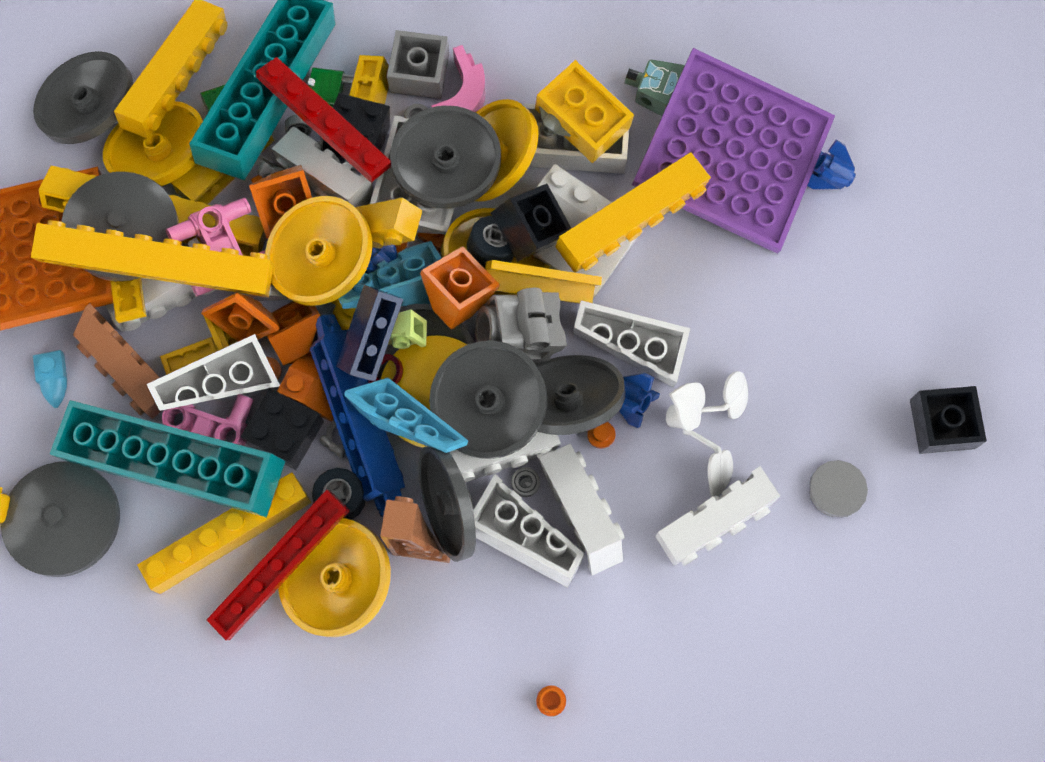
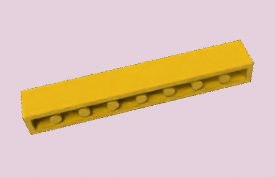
(62, 183)
(152, 259)

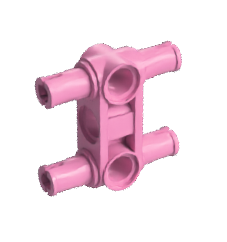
(217, 237)
(210, 425)

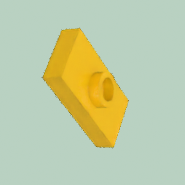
(128, 300)
(187, 355)

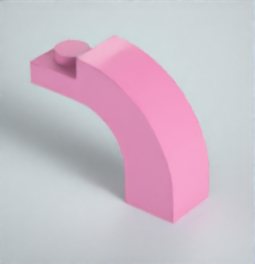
(473, 88)

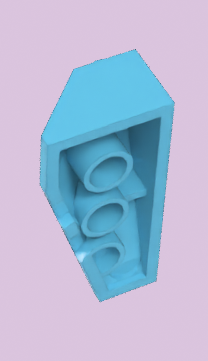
(398, 277)
(401, 414)

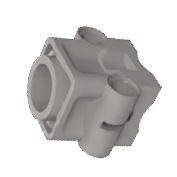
(524, 321)

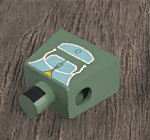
(655, 84)

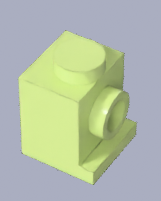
(409, 330)

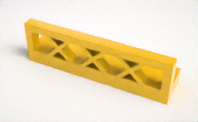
(570, 285)

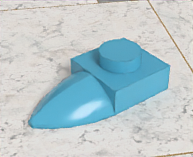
(51, 376)

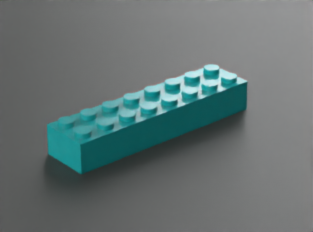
(245, 108)
(168, 458)

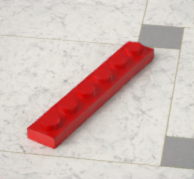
(323, 119)
(277, 565)

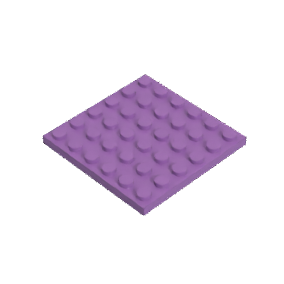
(748, 140)

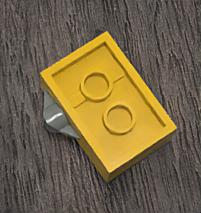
(582, 112)

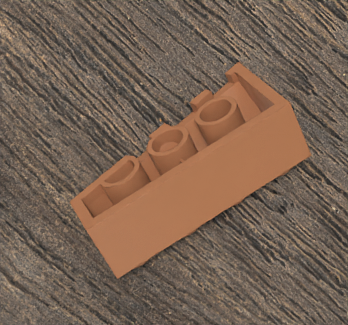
(116, 359)
(407, 532)

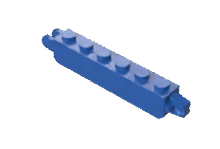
(364, 443)

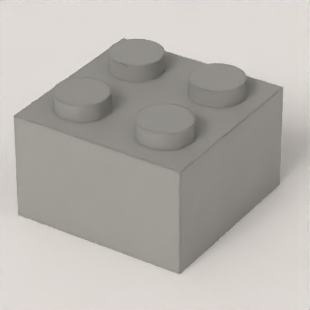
(418, 64)

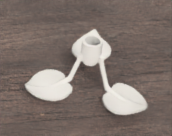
(686, 415)

